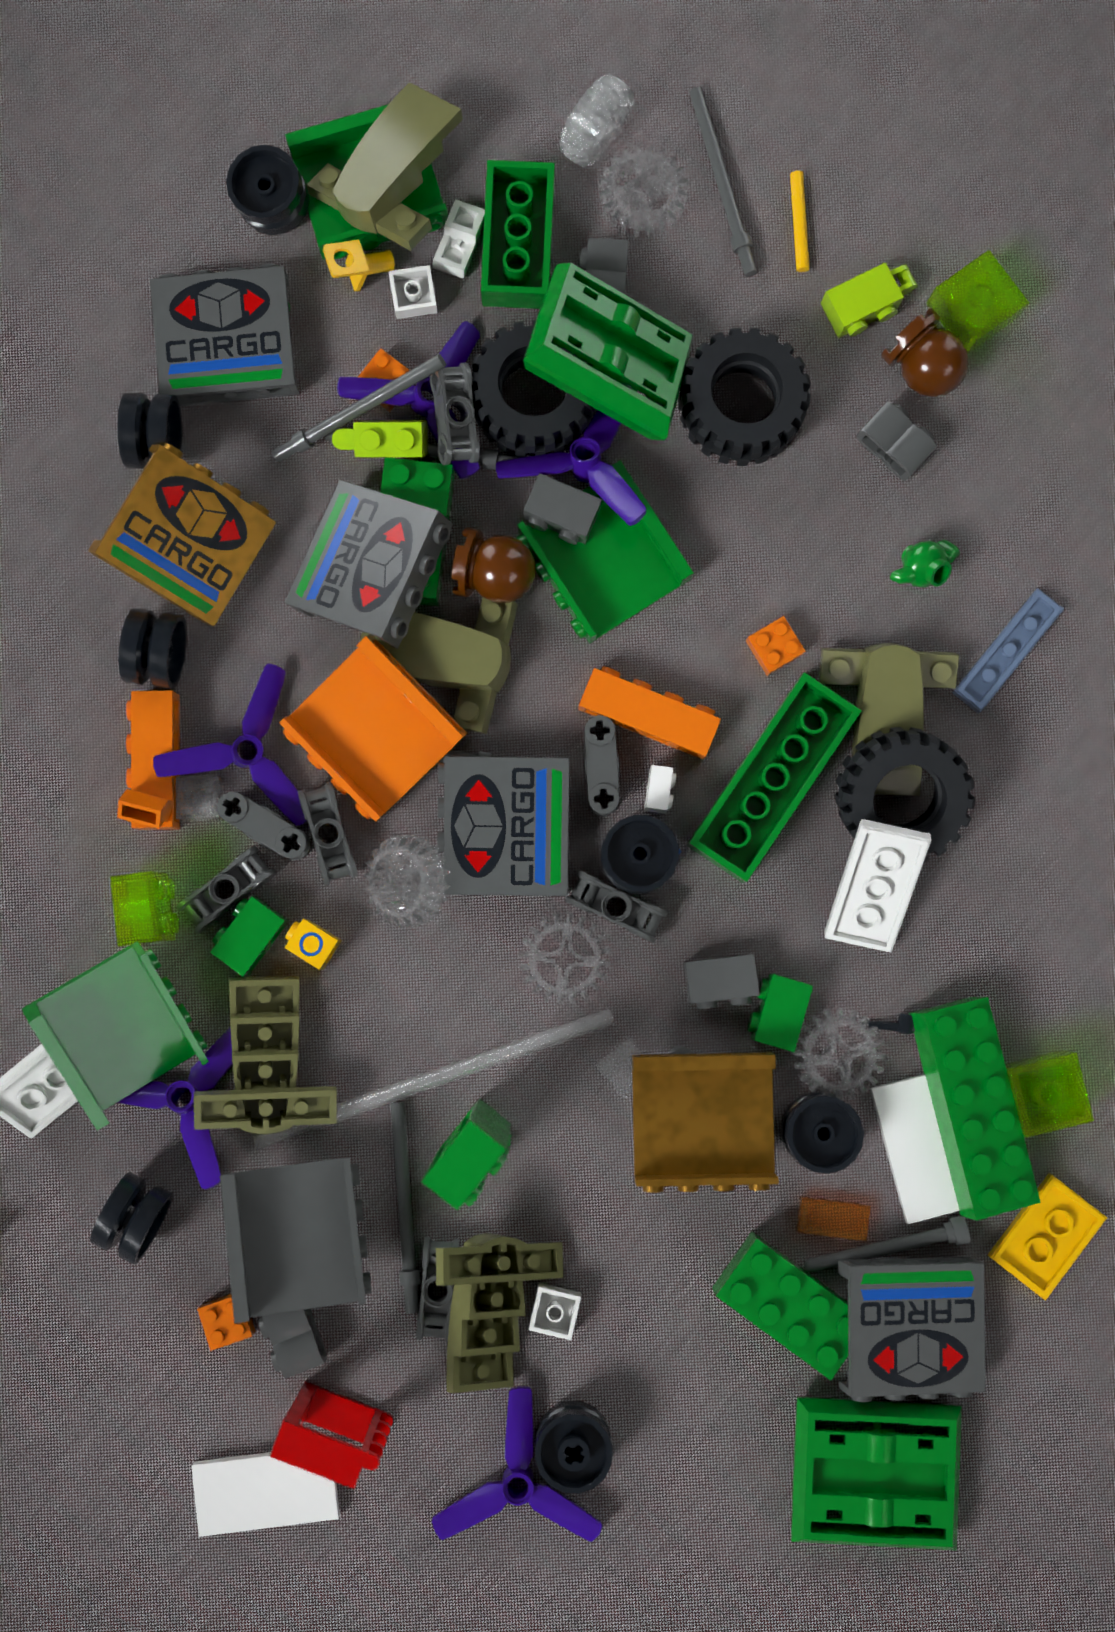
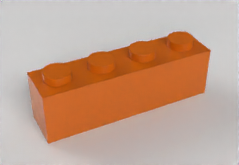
(650, 713)
(153, 732)

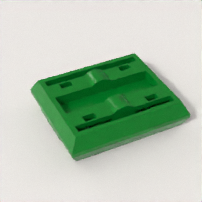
(613, 350)
(876, 1474)

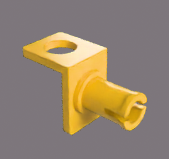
(357, 263)

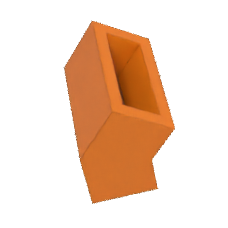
(145, 802)

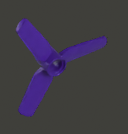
(454, 352)
(586, 467)
(218, 756)
(201, 1078)
(494, 1495)

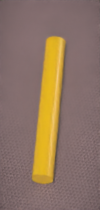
(799, 221)

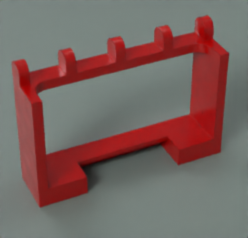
(326, 1454)

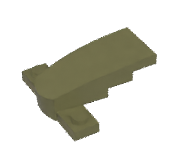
(389, 167)
(461, 658)
(889, 695)
(264, 1064)
(487, 1304)

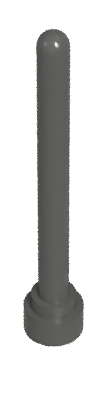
(953, 1231)

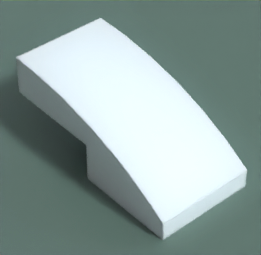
(459, 239)

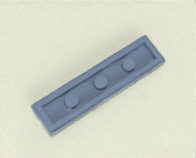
(1007, 650)

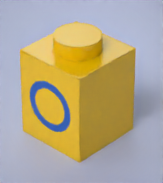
(311, 943)

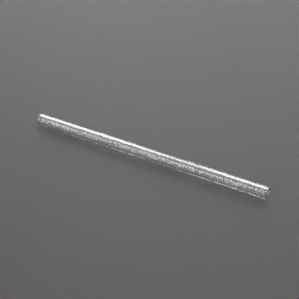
(450, 1073)

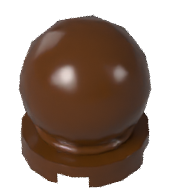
(930, 357)
(496, 567)

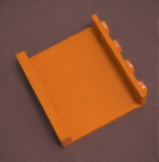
(372, 729)

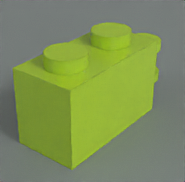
(866, 299)
(384, 438)

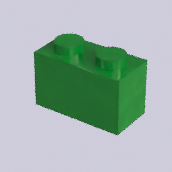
(248, 936)
(780, 1012)

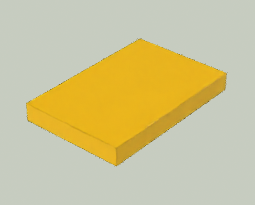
(1047, 1237)

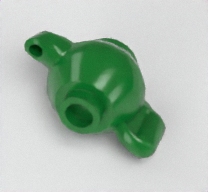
(926, 563)

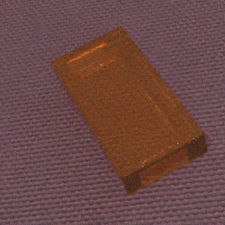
(833, 1218)

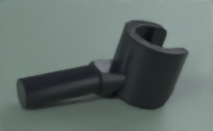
(905, 1025)

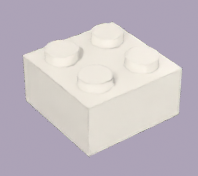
(413, 292)
(659, 784)
(555, 1311)

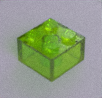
(978, 301)
(143, 908)
(1049, 1092)

